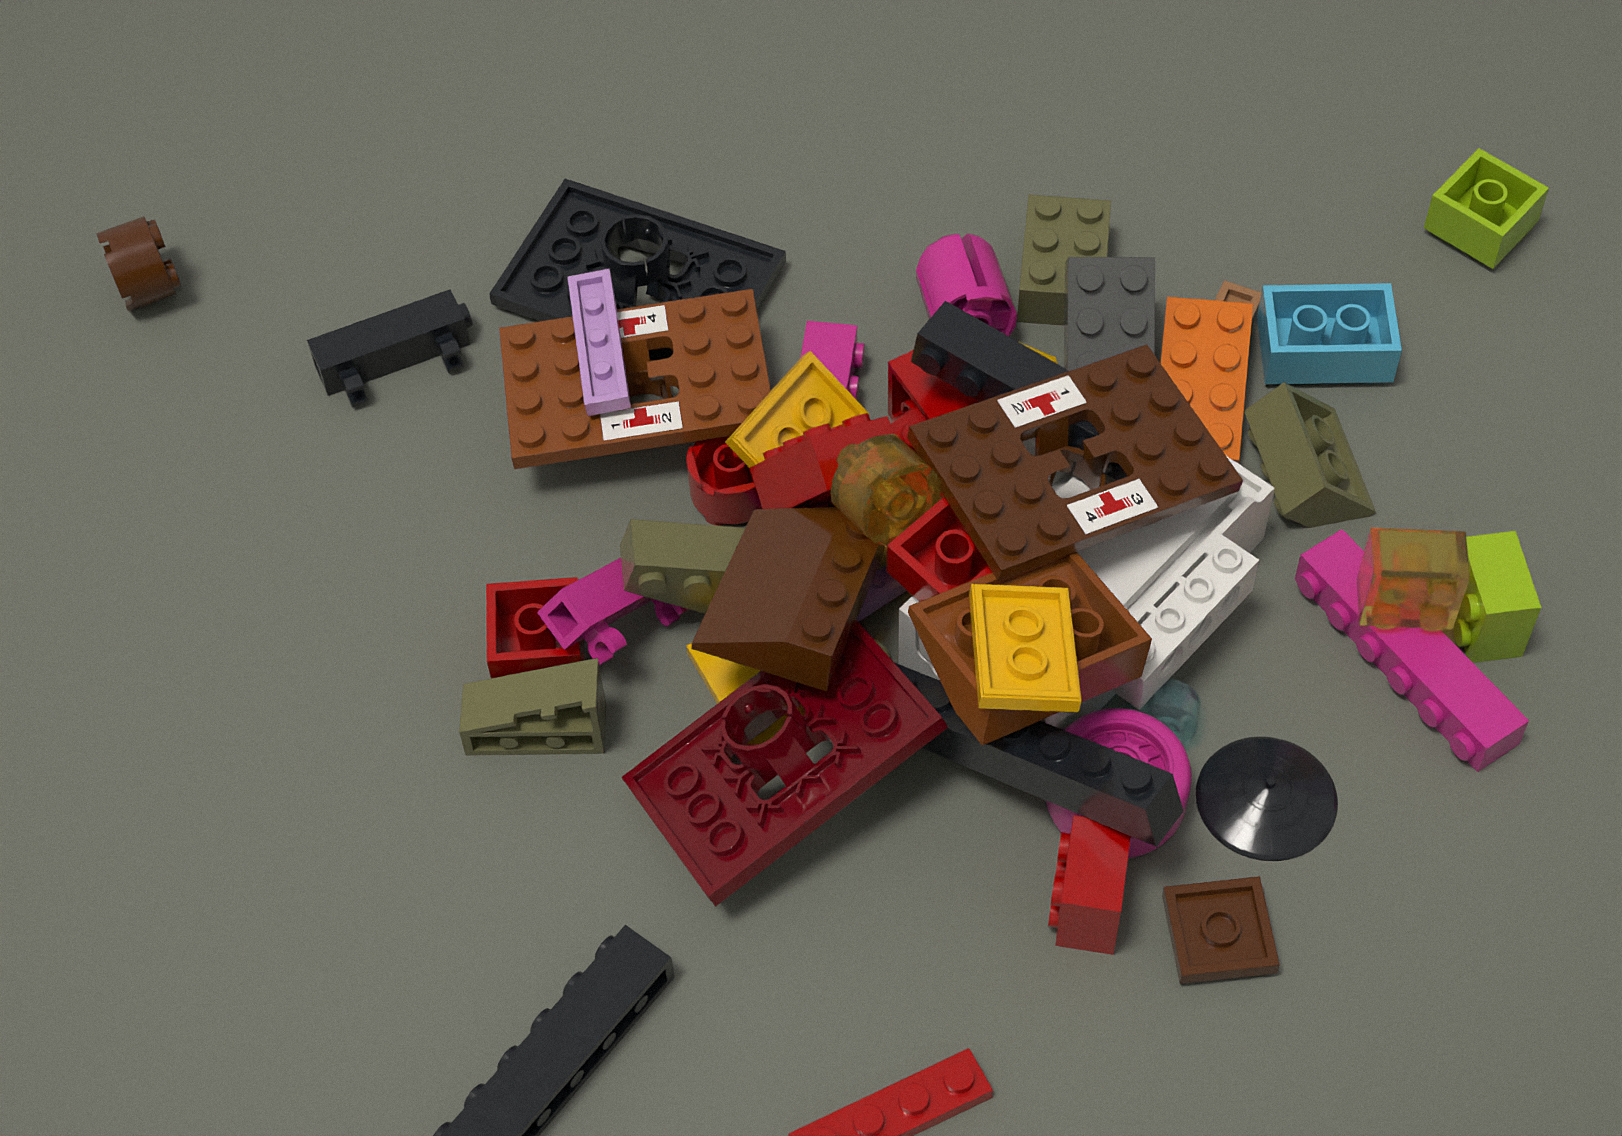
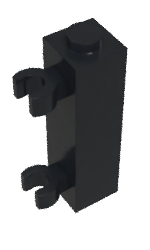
(391, 343)

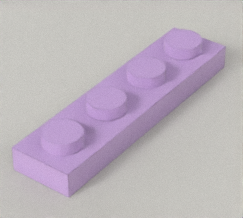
(598, 342)

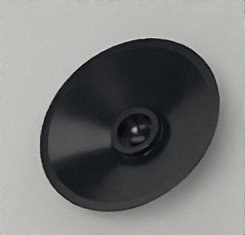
(1266, 798)

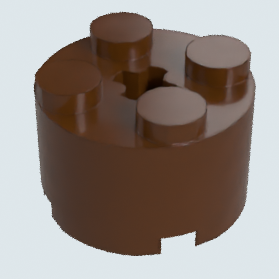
(137, 262)

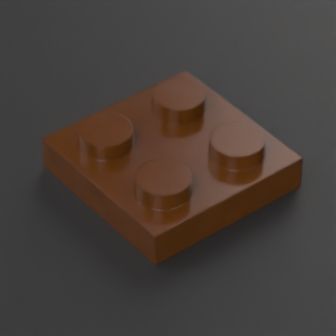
(1220, 930)

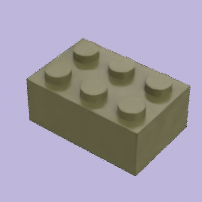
(1054, 232)

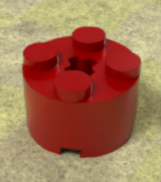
(720, 483)

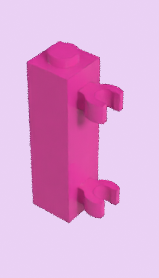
(592, 604)

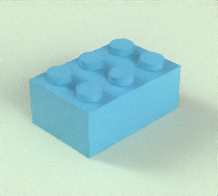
(1328, 333)

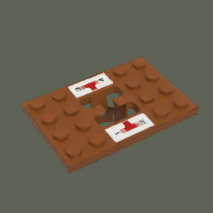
(713, 364)

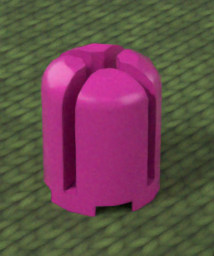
(968, 278)

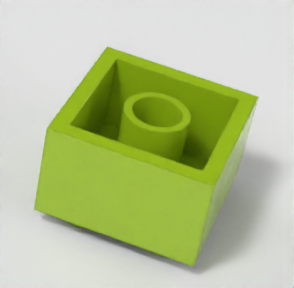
(1486, 208)
(1498, 601)

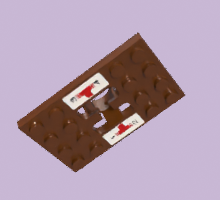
(1008, 493)

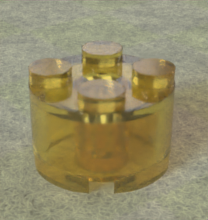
(883, 487)

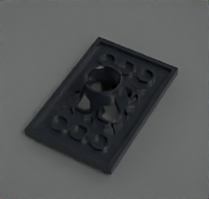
(583, 235)

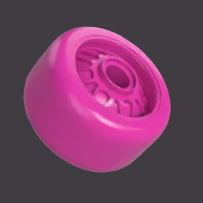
(1140, 738)

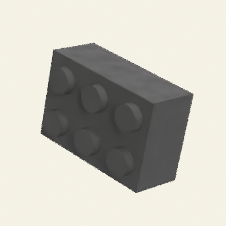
(1107, 307)

